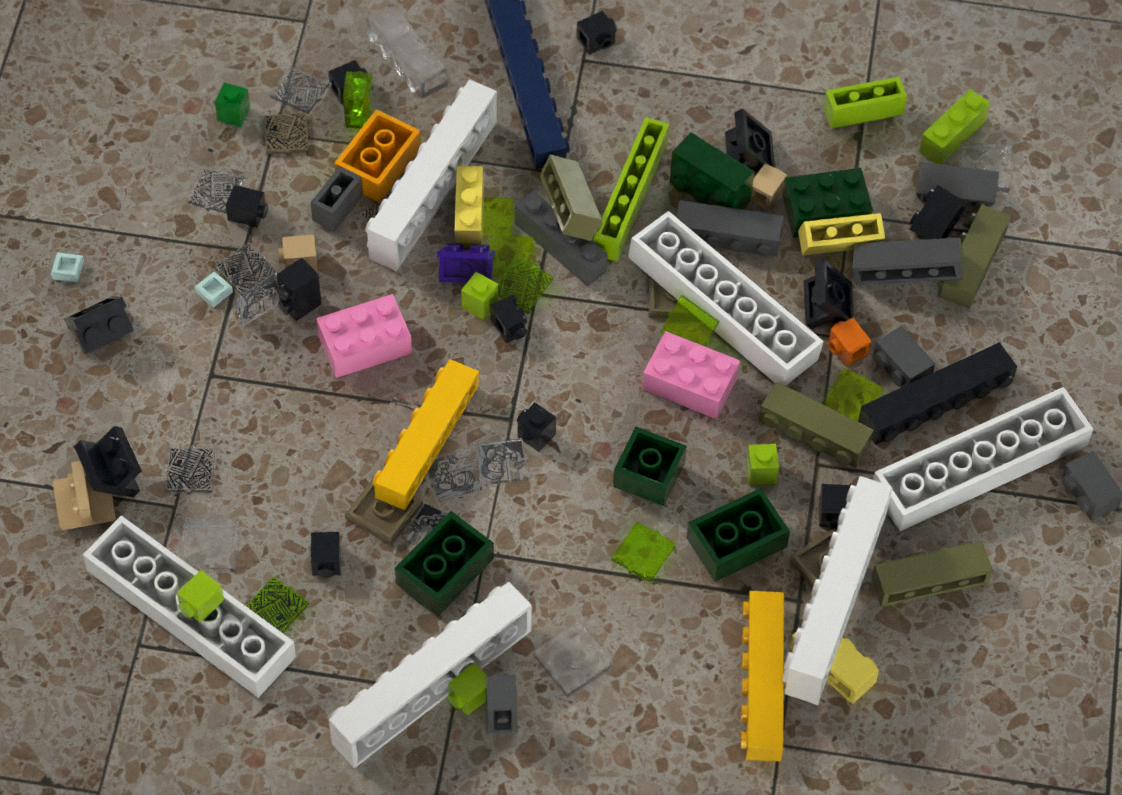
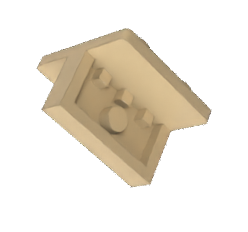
(78, 503)

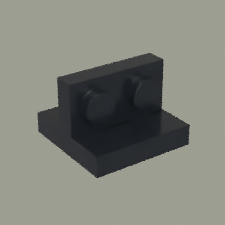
(750, 142)
(827, 296)
(100, 323)
(110, 463)

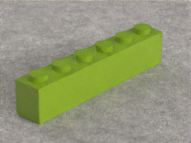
(632, 187)

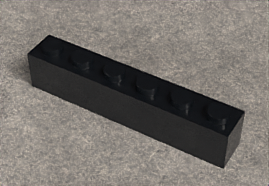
(938, 393)

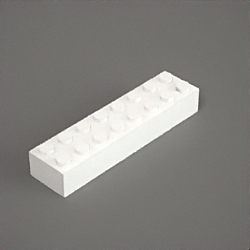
(431, 175)
(747, 314)
(984, 458)
(150, 578)
(836, 590)
(424, 677)

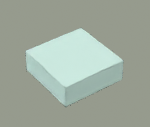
(67, 267)
(213, 289)

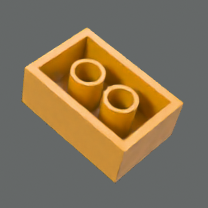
(380, 153)

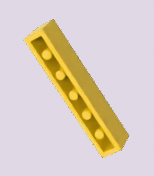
(426, 434)
(764, 676)

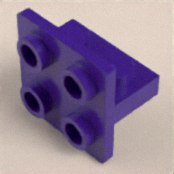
(460, 264)

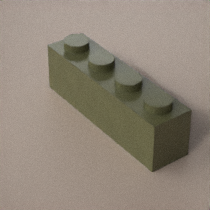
(570, 198)
(979, 250)
(815, 425)
(931, 573)

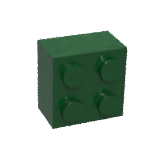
(649, 466)

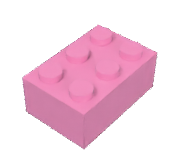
(364, 336)
(691, 375)

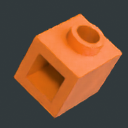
(849, 341)

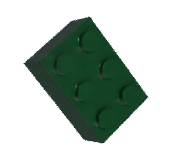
(710, 174)
(825, 197)
(738, 534)
(444, 563)

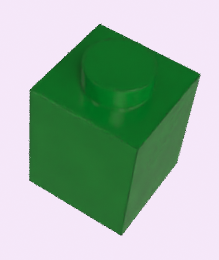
(232, 104)

